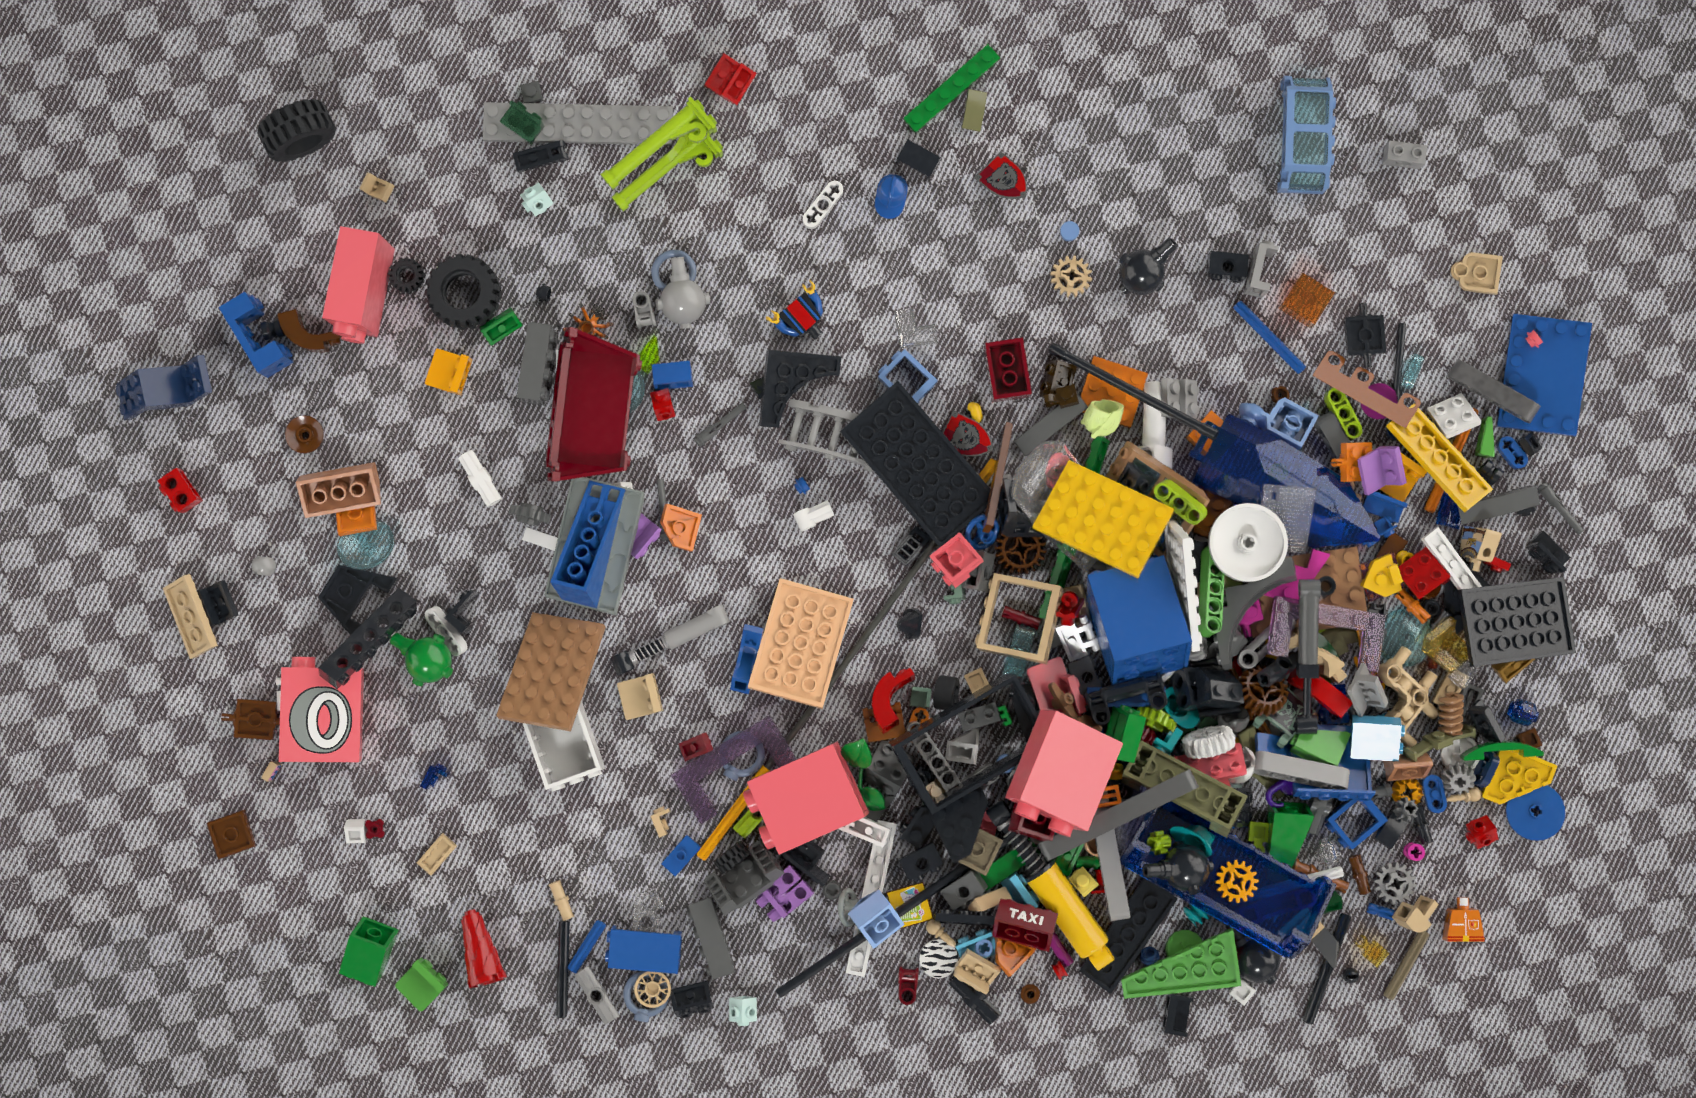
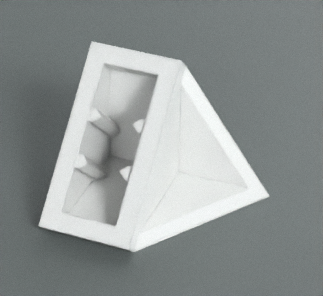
(964, 747)

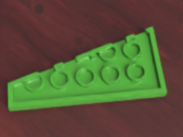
(1196, 968)

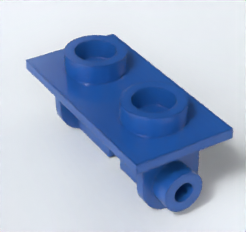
(1384, 529)

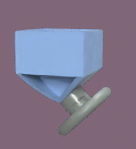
(871, 915)

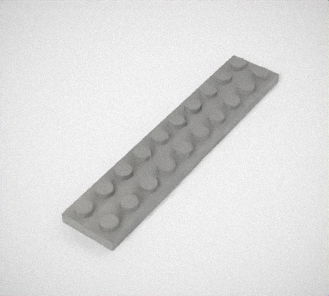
(581, 123)

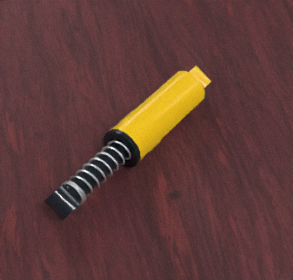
(1056, 894)

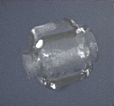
(1327, 852)

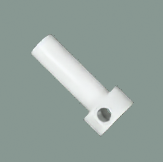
(1155, 428)

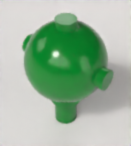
(425, 658)

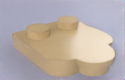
(1478, 273)

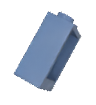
(897, 358)

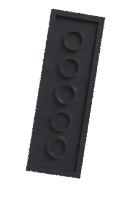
(1128, 936)

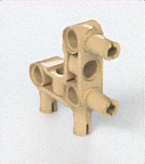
(1400, 681)

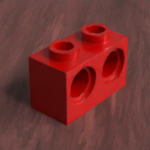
(183, 487)

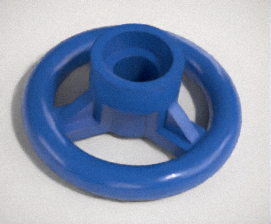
(987, 538)

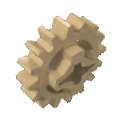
(1078, 277)

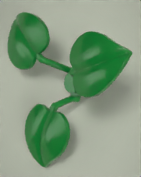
(859, 755)

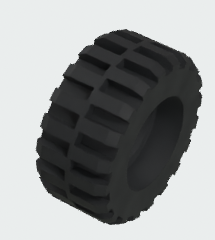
(296, 130)
(452, 269)

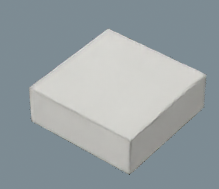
(1242, 993)

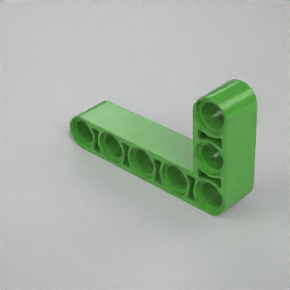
(1207, 597)

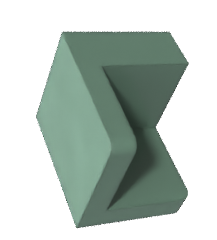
(920, 697)

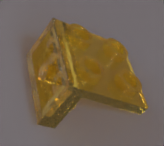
(1445, 646)

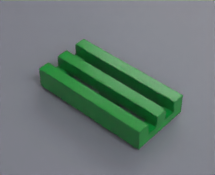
(1005, 715)

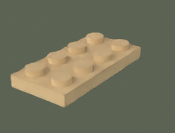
(190, 616)

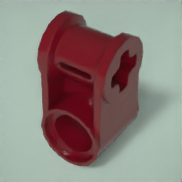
(907, 983)

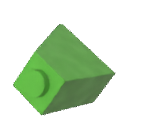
(1322, 747)

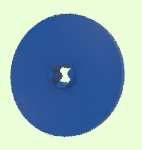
(1543, 824)

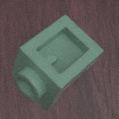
(959, 594)

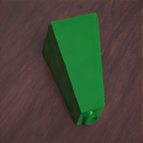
(1287, 830)

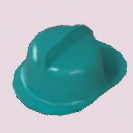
(1185, 719)
(1194, 835)

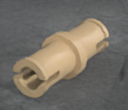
(561, 900)

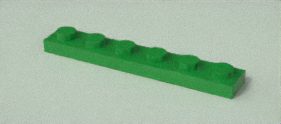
(951, 88)

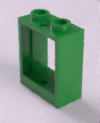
(1127, 727)

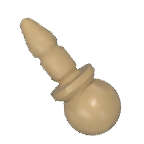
(1473, 795)
(935, 928)

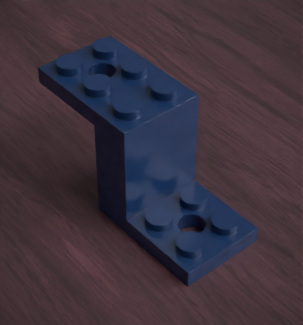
(163, 387)

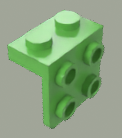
(421, 984)

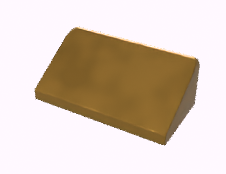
(1508, 670)

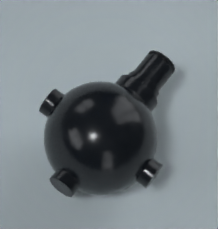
(1144, 270)
(1183, 868)
(1255, 960)

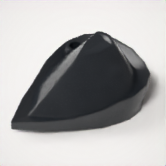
(910, 623)

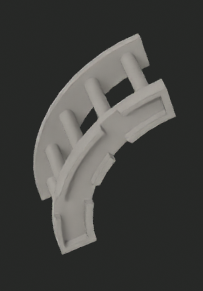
(819, 412)

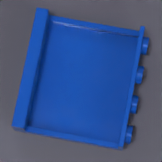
(1359, 778)

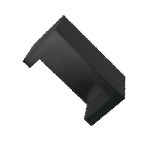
(918, 159)
(1177, 1014)

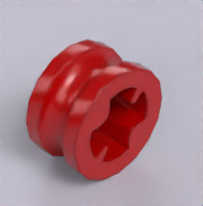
(1059, 970)

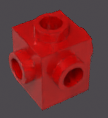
(1481, 832)

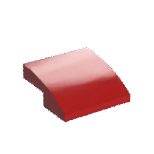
(730, 79)

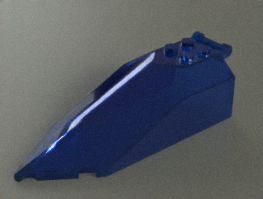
(1248, 458)

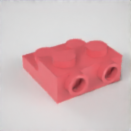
(955, 560)

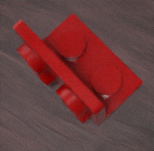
(1423, 573)

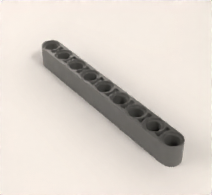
(1121, 814)

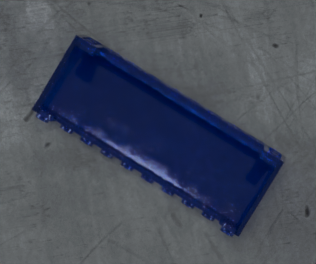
(1283, 907)

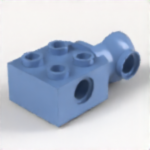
(1286, 421)

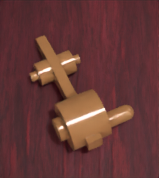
(1064, 702)

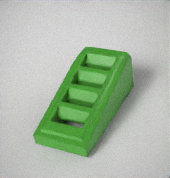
(1485, 440)

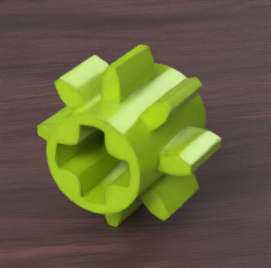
(1159, 842)

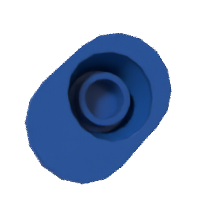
(891, 196)

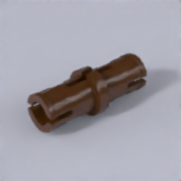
(1359, 874)

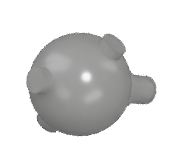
(682, 298)

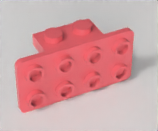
(1055, 671)
(1221, 766)

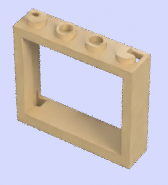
(1049, 625)

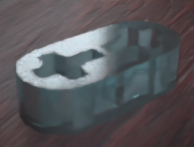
(1412, 371)

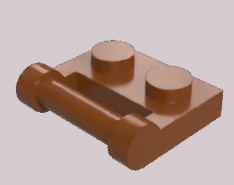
(873, 731)

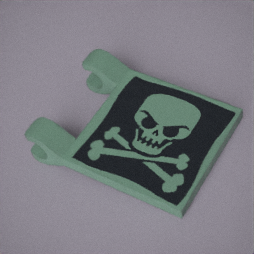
(1284, 718)

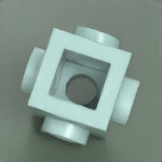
(536, 199)
(743, 1010)

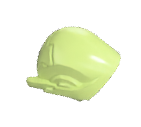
(1102, 417)

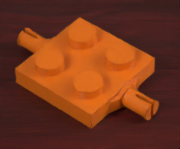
(1349, 460)

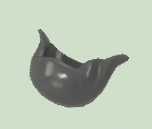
(1235, 721)

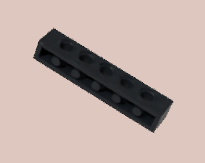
(370, 627)

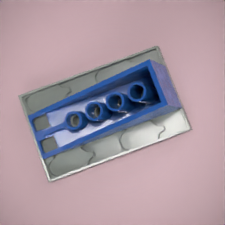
(594, 545)

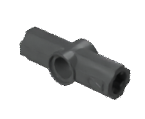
(1320, 810)

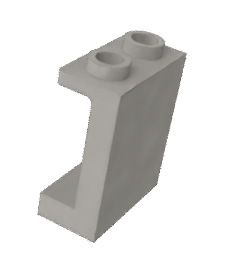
(1253, 284)

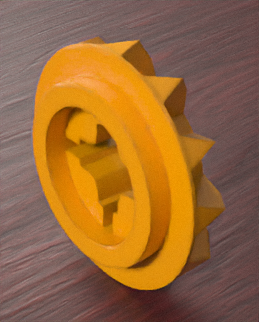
(1399, 787)

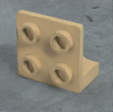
(640, 696)

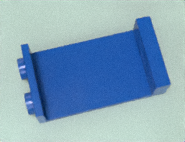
(644, 950)

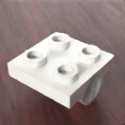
(1453, 416)

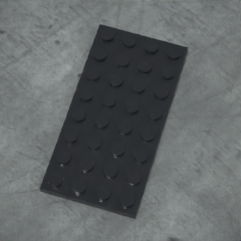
(918, 464)

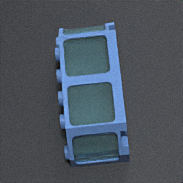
(1307, 135)

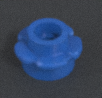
(801, 485)

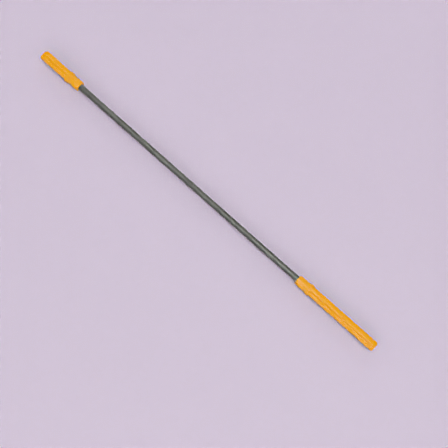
(740, 803)

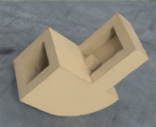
(1415, 916)

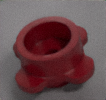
(380, 828)

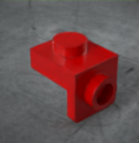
(662, 404)
(1498, 565)

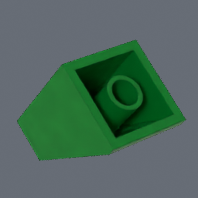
(368, 951)

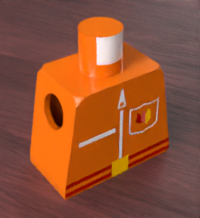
(1463, 923)

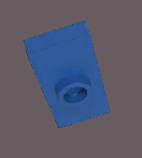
(681, 855)

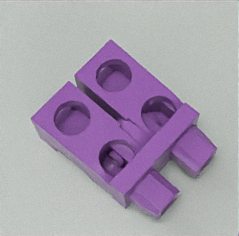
(782, 899)

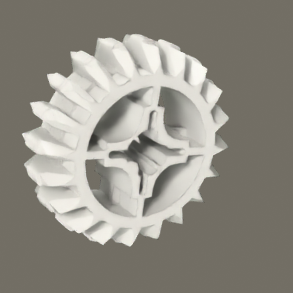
(1208, 742)

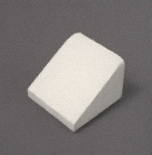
(355, 831)

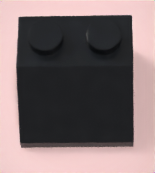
(1218, 688)

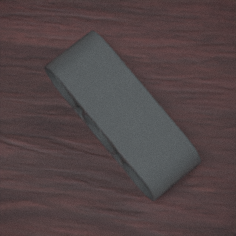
(1331, 433)

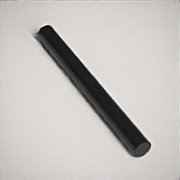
(1399, 359)

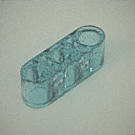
(1021, 641)

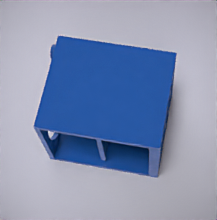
(1138, 621)

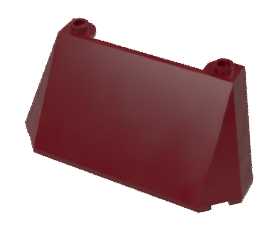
(590, 407)

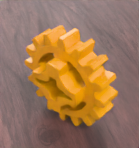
(1244, 877)

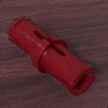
(1021, 617)

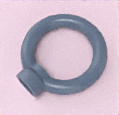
(669, 254)
(734, 773)
(642, 1014)

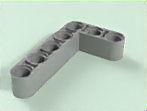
(944, 768)

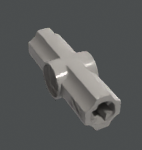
(603, 1006)

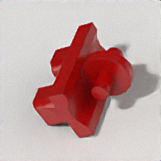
(1069, 608)

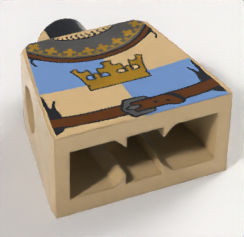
(1478, 545)

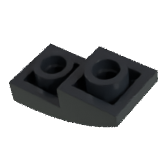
(1391, 830)

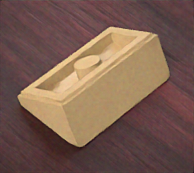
(989, 900)

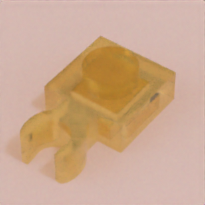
(1372, 951)

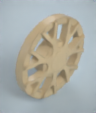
(652, 989)

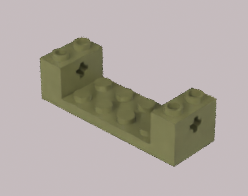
(1210, 800)

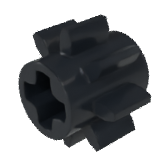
(923, 773)

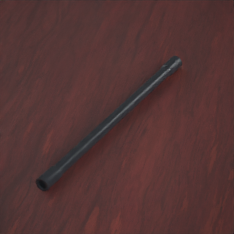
(1202, 428)

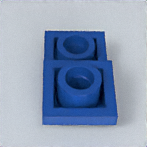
(1268, 743)

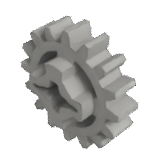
(1392, 875)

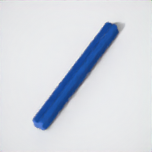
(1269, 337)

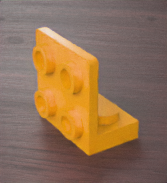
(448, 371)
(1412, 473)

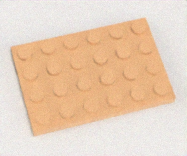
(800, 643)

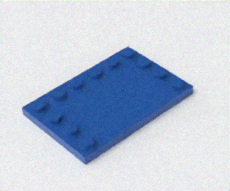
(1547, 374)

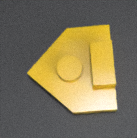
(1383, 576)

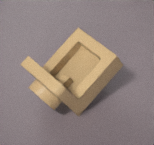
(376, 187)

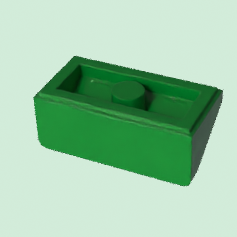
(500, 326)

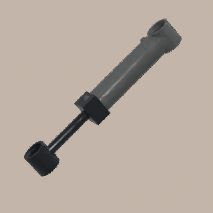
(1307, 664)

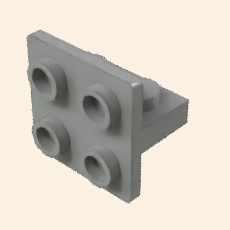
(1366, 691)

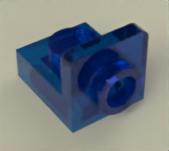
(431, 776)

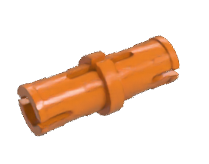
(1413, 606)

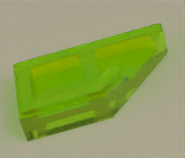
(649, 355)

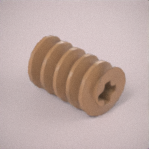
(1452, 713)

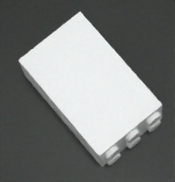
(565, 754)

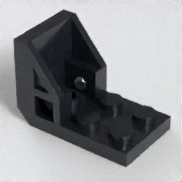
(1012, 519)

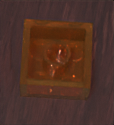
(1306, 300)

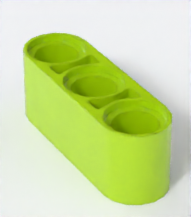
(1343, 404)
(1190, 502)

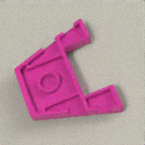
(1290, 590)

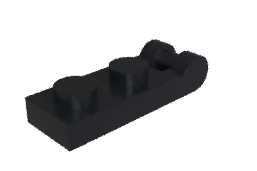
(540, 156)

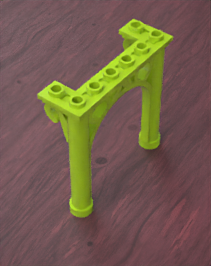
(692, 129)

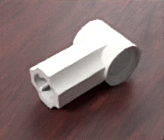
(811, 516)

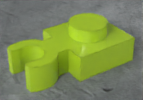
(1258, 834)

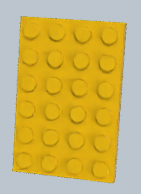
(1103, 519)

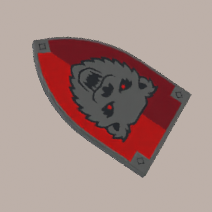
(1003, 178)
(967, 435)

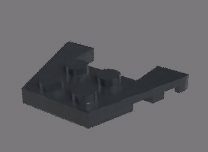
(346, 591)

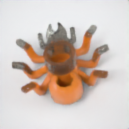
(590, 324)

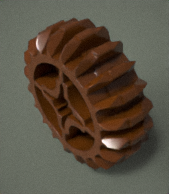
(1004, 553)
(1256, 695)

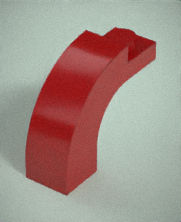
(885, 689)
(1324, 693)

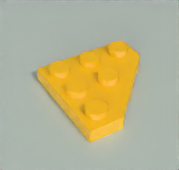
(1517, 776)

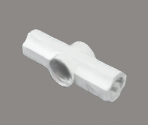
(480, 478)

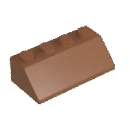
(339, 490)

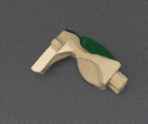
(1328, 660)

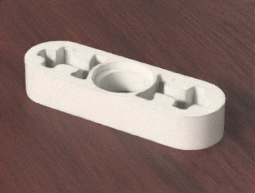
(810, 212)
(434, 622)

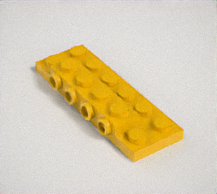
(1441, 460)

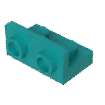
(1170, 741)

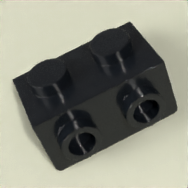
(218, 603)

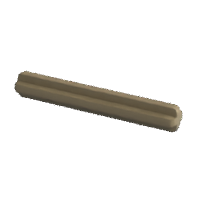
(1406, 965)

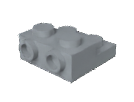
(1181, 395)

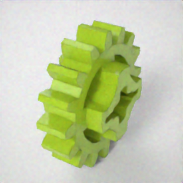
(1157, 720)

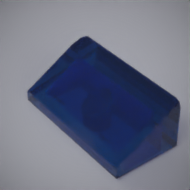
(1448, 513)

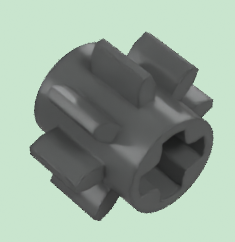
(1405, 809)

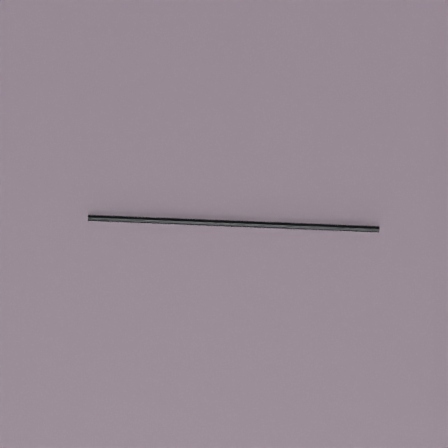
(901, 910)

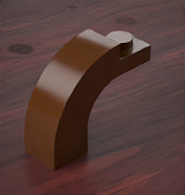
(294, 329)

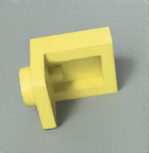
(1083, 881)

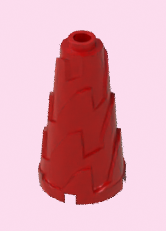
(480, 954)

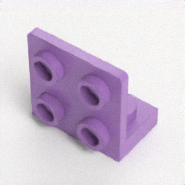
(1381, 468)
(646, 533)

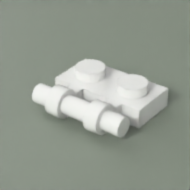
(1072, 640)

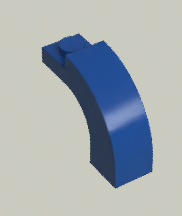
(746, 658)

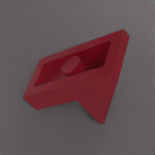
(695, 746)

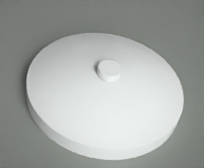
(1248, 542)

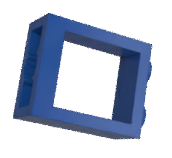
(1343, 839)

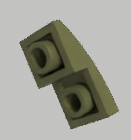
(974, 110)

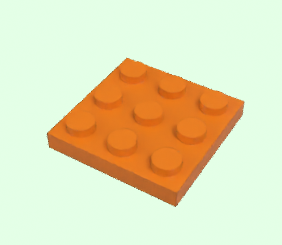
(1096, 389)

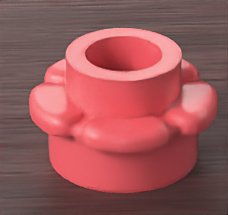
(1534, 339)

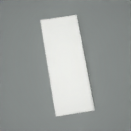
(540, 538)

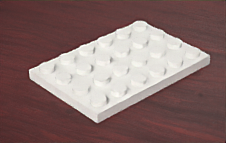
(1181, 570)

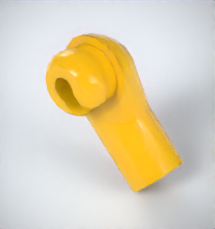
(976, 411)

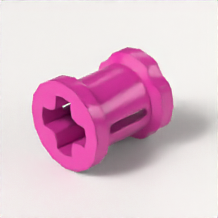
(1417, 856)

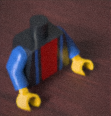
(801, 315)

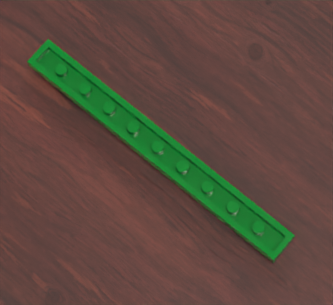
(1063, 564)

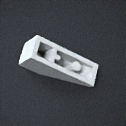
(868, 830)

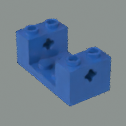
(241, 312)

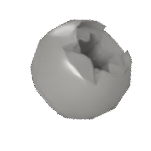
(263, 566)

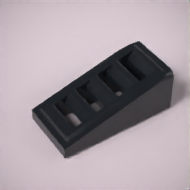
(899, 557)

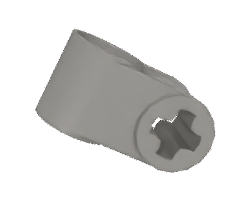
(643, 311)

